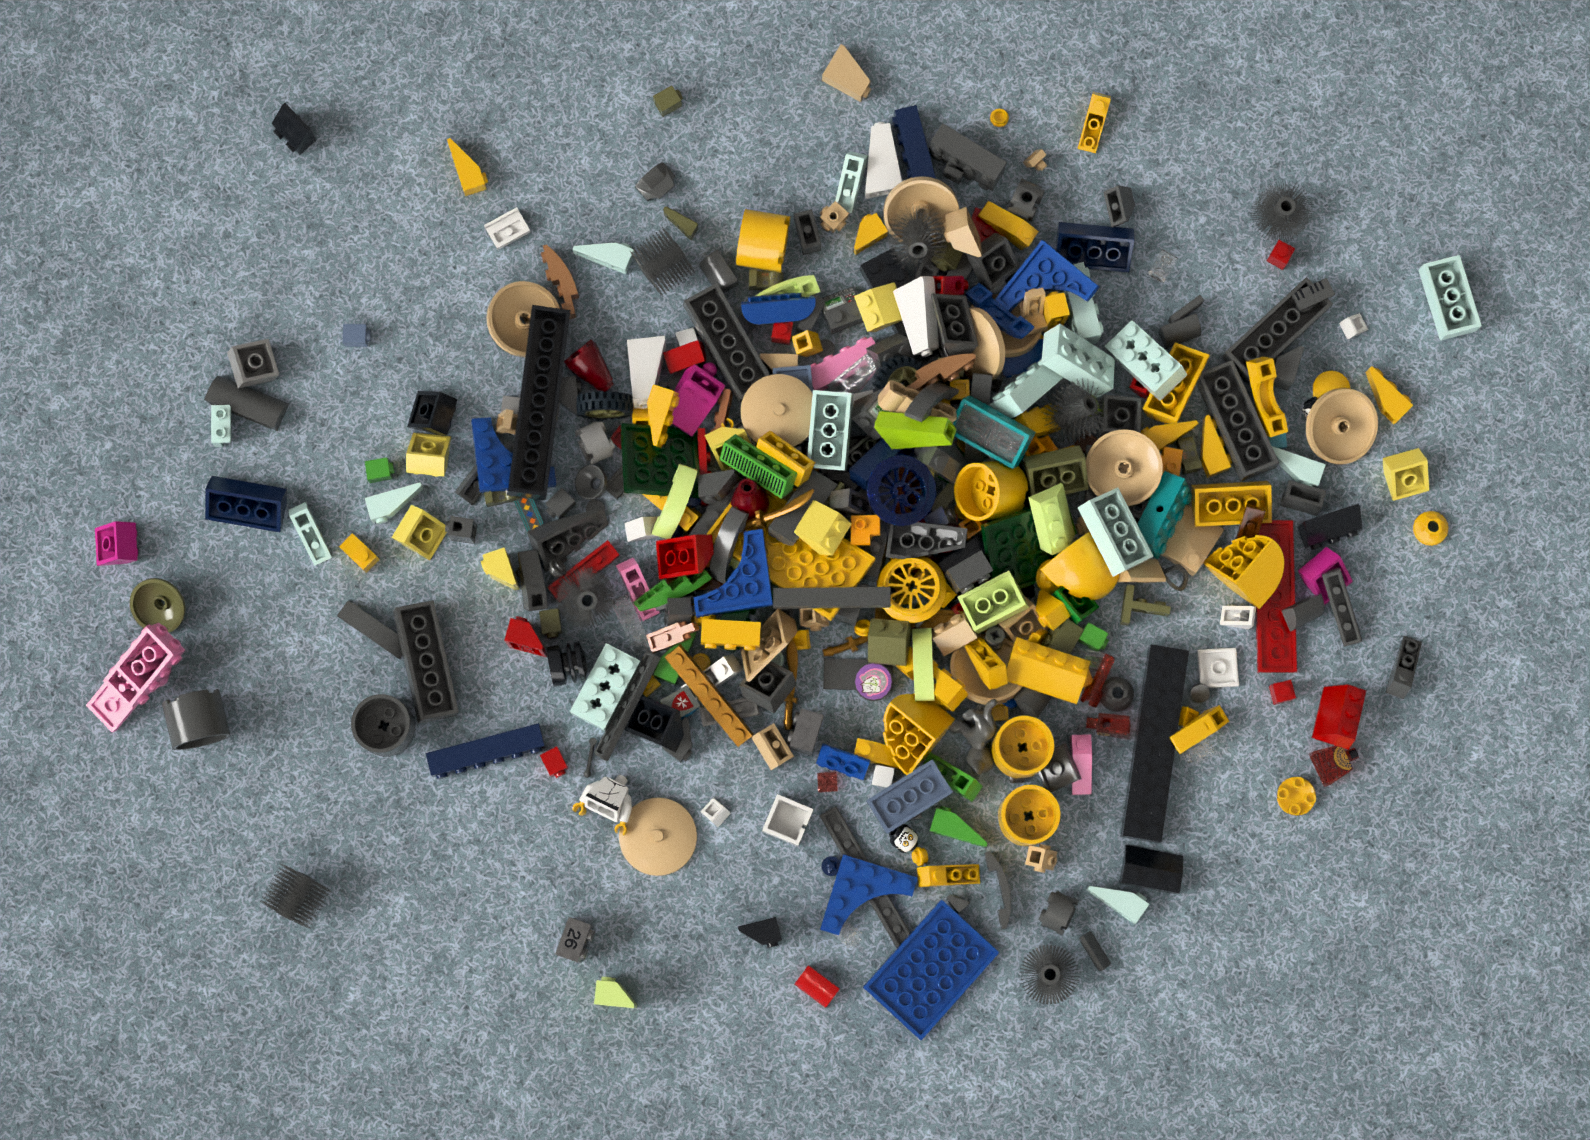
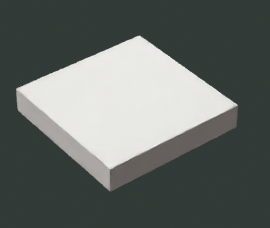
(1218, 667)

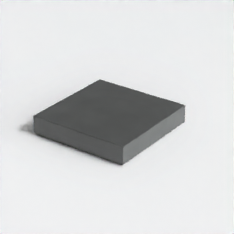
(1060, 770)

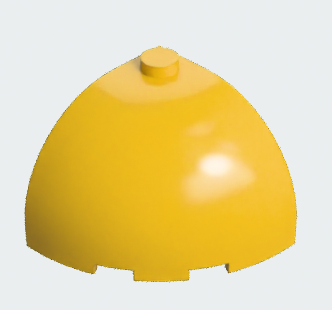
(1249, 567)
(1081, 570)
(913, 730)

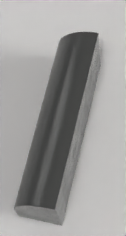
(247, 402)
(783, 527)

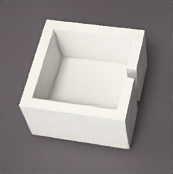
(787, 820)

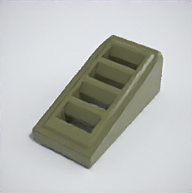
(684, 224)

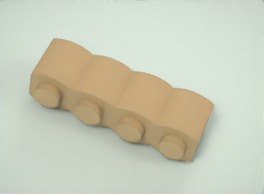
(897, 399)

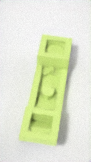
(805, 285)
(676, 502)
(923, 664)

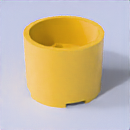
(762, 240)
(990, 490)
(1038, 748)
(1043, 810)

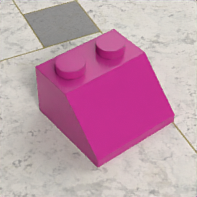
(116, 543)
(1323, 562)

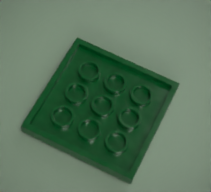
(652, 468)
(1014, 547)

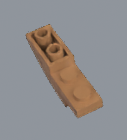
(559, 274)
(945, 368)

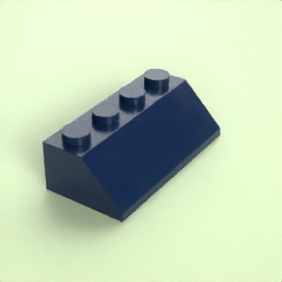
(1096, 246)
(245, 503)

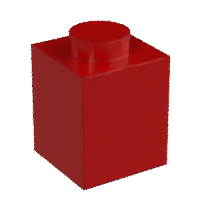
(1280, 254)
(782, 333)
(1282, 692)
(554, 762)

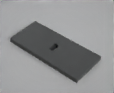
(840, 673)

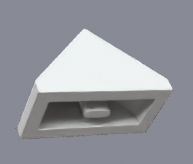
(640, 529)
(1238, 616)

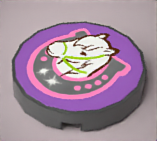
(873, 682)

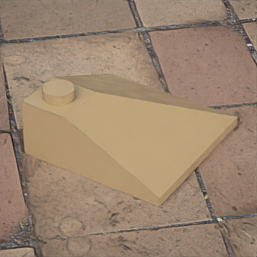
(1191, 544)
(774, 637)

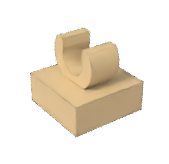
(1035, 160)

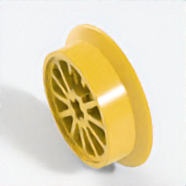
(935, 602)

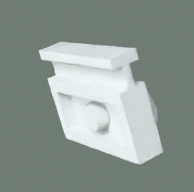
(507, 228)

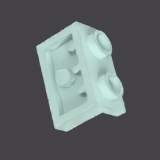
(220, 425)

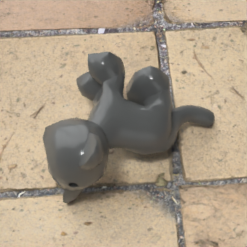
(979, 756)

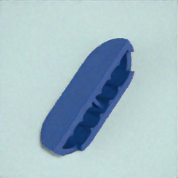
(777, 308)

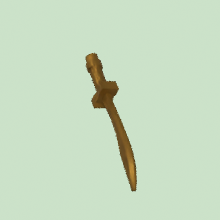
(761, 517)
(850, 644)
(792, 660)

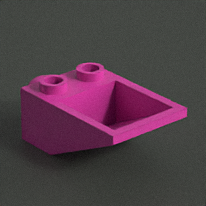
(697, 396)

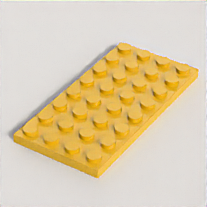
(801, 565)

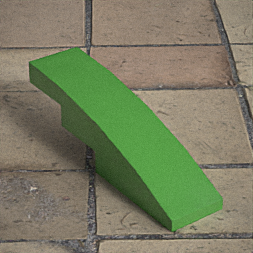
(677, 588)

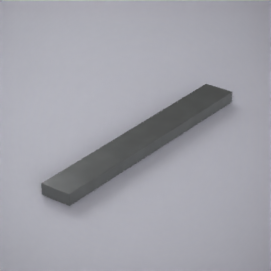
(849, 846)

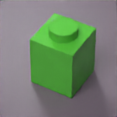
(379, 470)
(1094, 637)

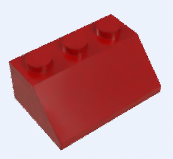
(683, 555)
(523, 637)
(1339, 715)

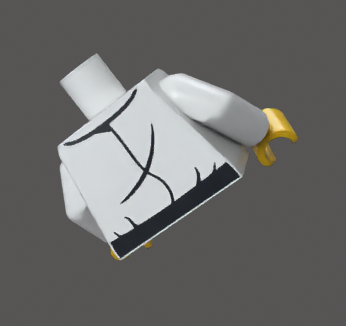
(608, 799)

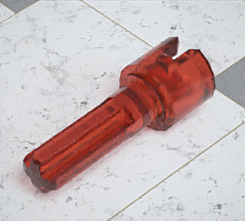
(1093, 692)

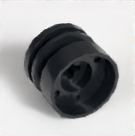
(566, 663)

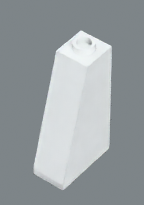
(883, 166)
(919, 314)
(645, 365)

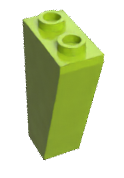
(906, 432)

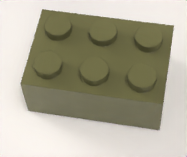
(1057, 467)

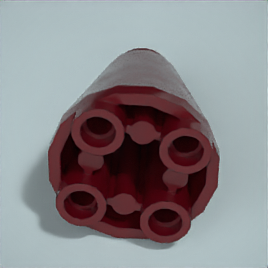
(590, 366)
(750, 498)

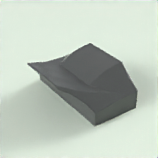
(656, 182)

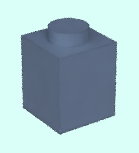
(356, 335)

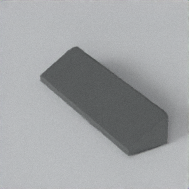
(1342, 607)

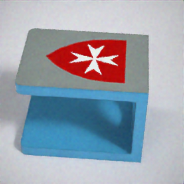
(683, 701)

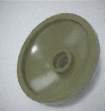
(148, 608)

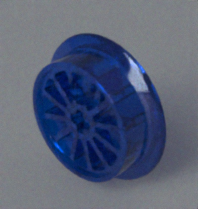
(924, 500)

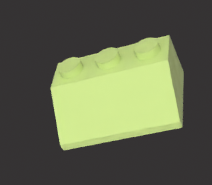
(1052, 519)
(993, 602)
(612, 994)

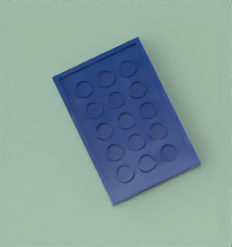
(930, 969)

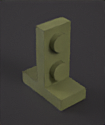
(1140, 605)

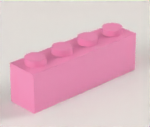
(835, 365)

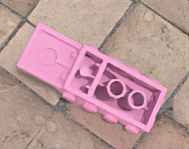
(136, 675)

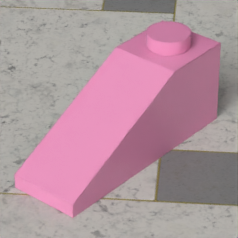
(635, 584)
(1082, 755)

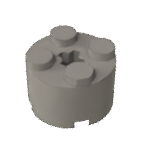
(595, 442)

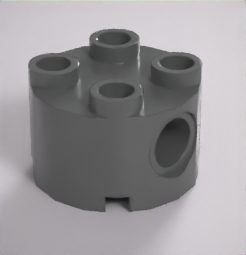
(1028, 191)
(1058, 912)

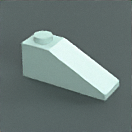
(851, 180)
(610, 255)
(1300, 468)
(389, 503)
(309, 533)
(1125, 903)

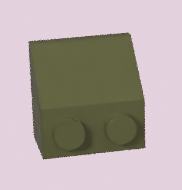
(889, 642)

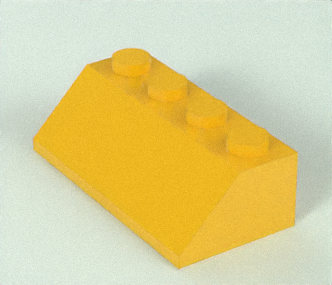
(1173, 404)
(1226, 502)
(1046, 670)

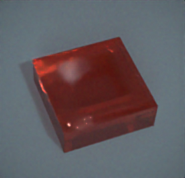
(827, 782)

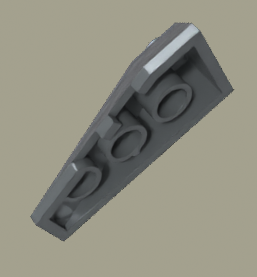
(943, 461)
(560, 537)
(923, 540)

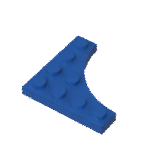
(1046, 270)
(493, 458)
(746, 587)
(857, 883)

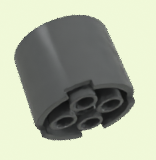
(196, 719)
(369, 720)

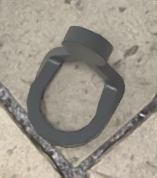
(1185, 576)

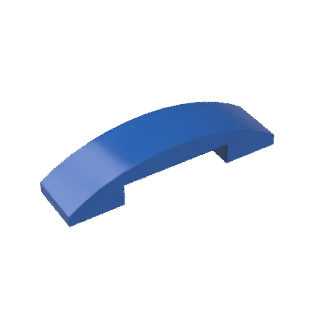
(1006, 321)

